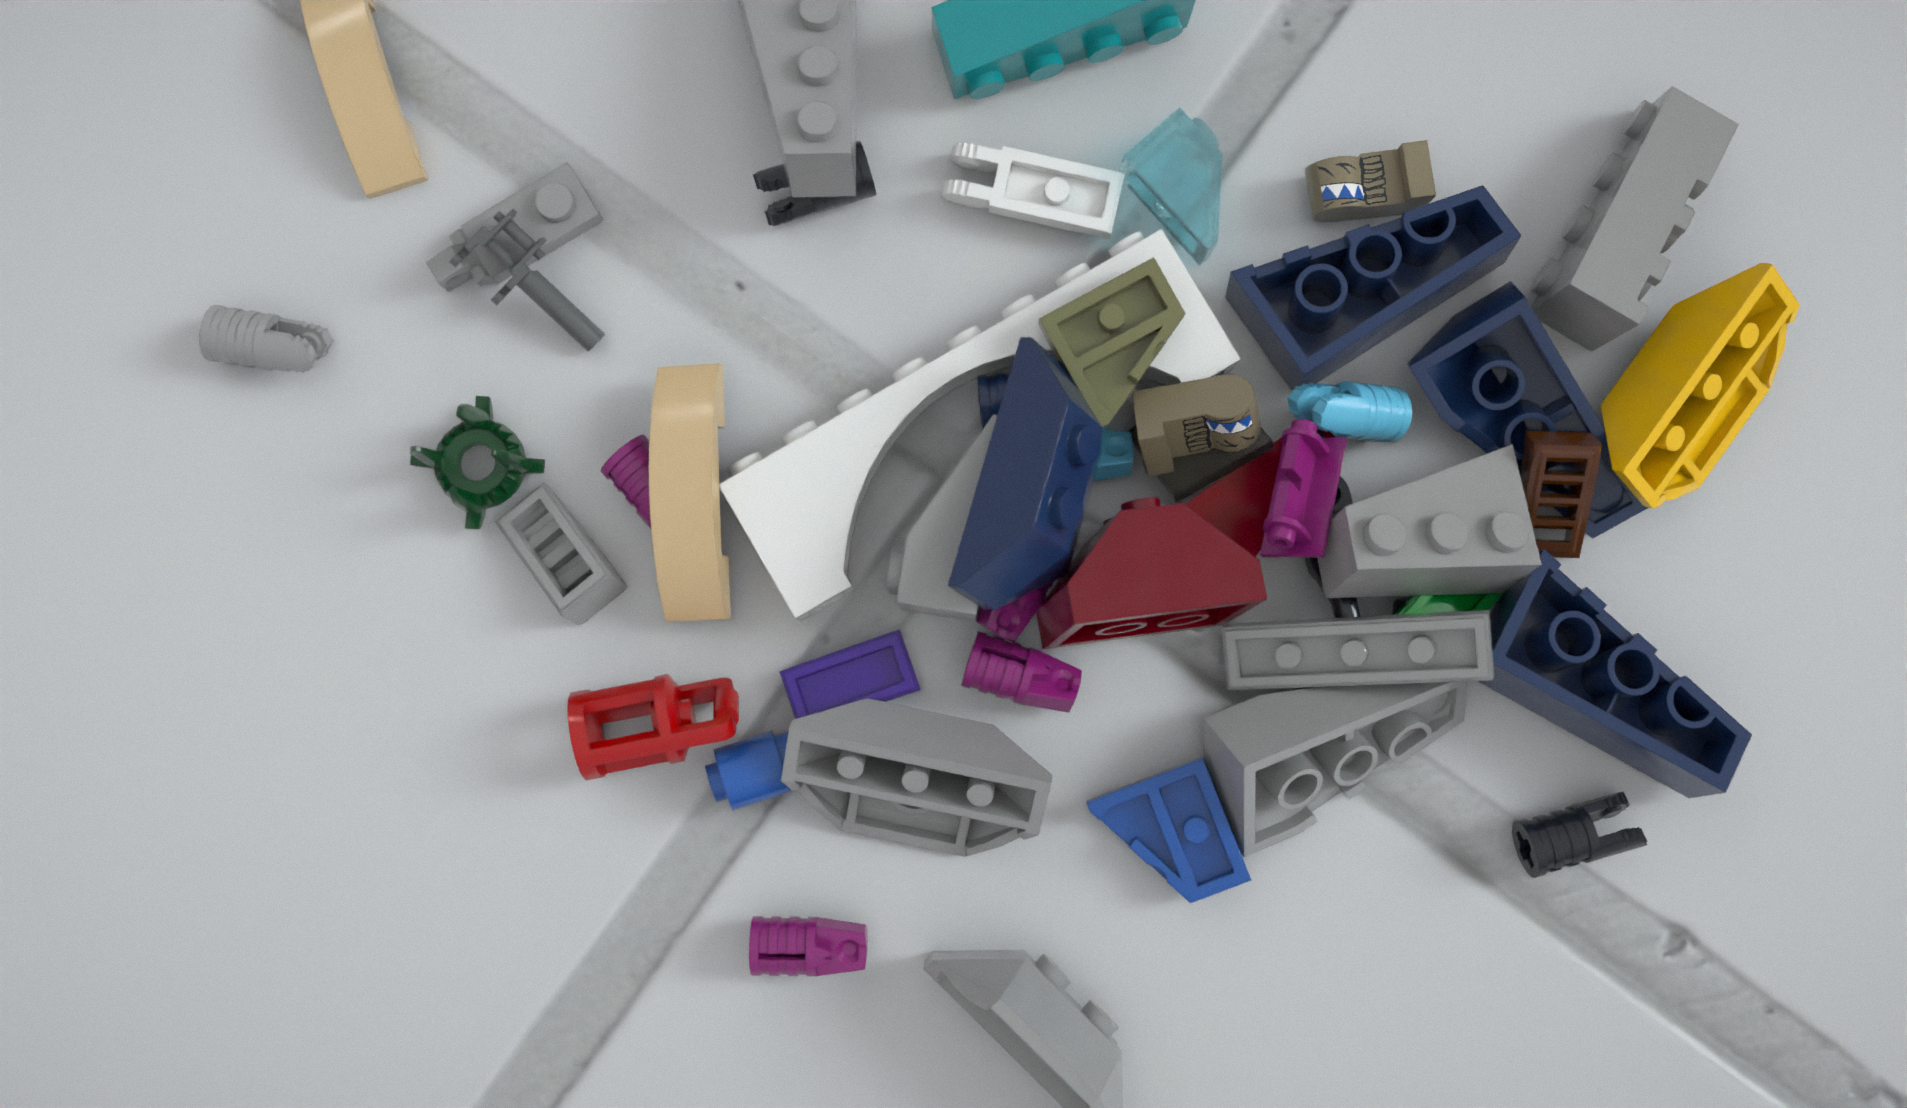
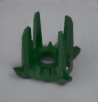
(506, 448)

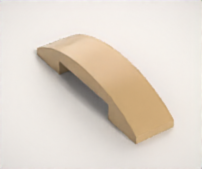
(362, 95)
(686, 493)

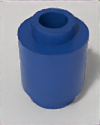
(749, 770)

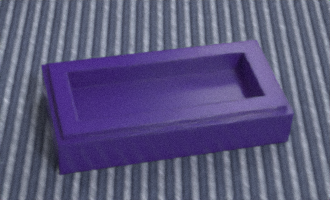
(870, 670)

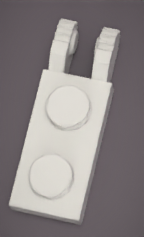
(1038, 189)

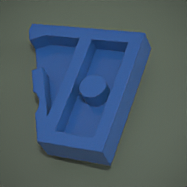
(1177, 829)

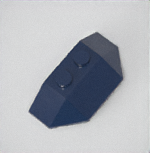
(1030, 485)

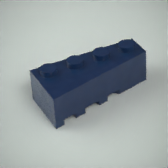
(1354, 292)
(1608, 687)

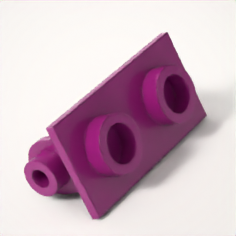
(1303, 493)

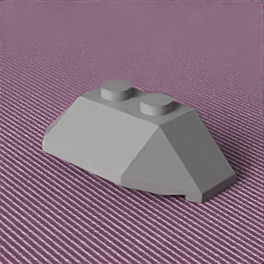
(916, 777)
(1037, 1022)

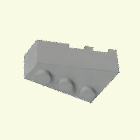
(1435, 535)

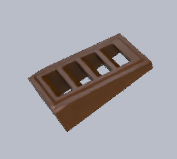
(1574, 447)

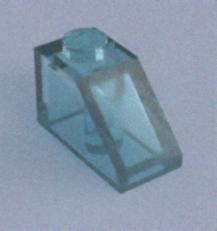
(1179, 180)

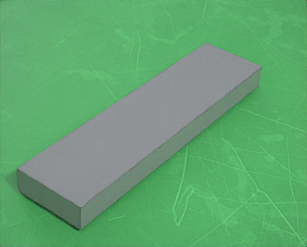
(1359, 651)

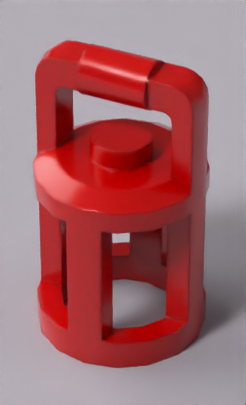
(671, 718)

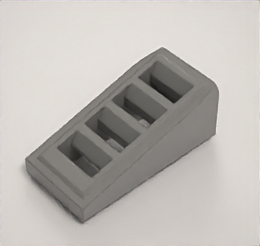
(586, 585)

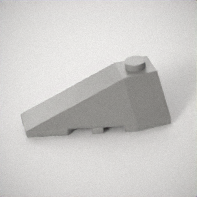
(1302, 747)

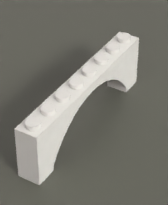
(808, 494)

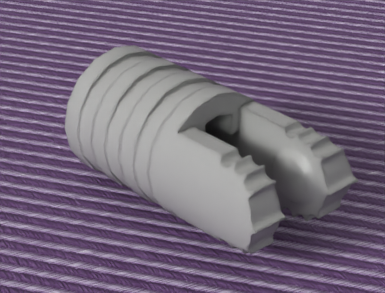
(261, 340)

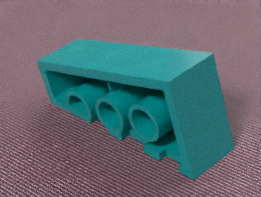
(1014, 39)

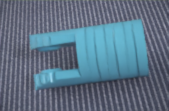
(1354, 409)

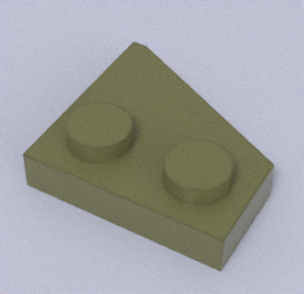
(1114, 335)

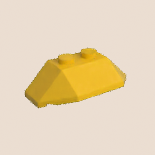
(1697, 383)

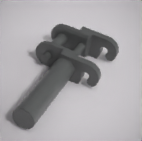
(530, 281)

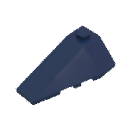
(1501, 376)

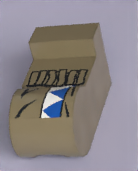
(1371, 183)
(1194, 419)

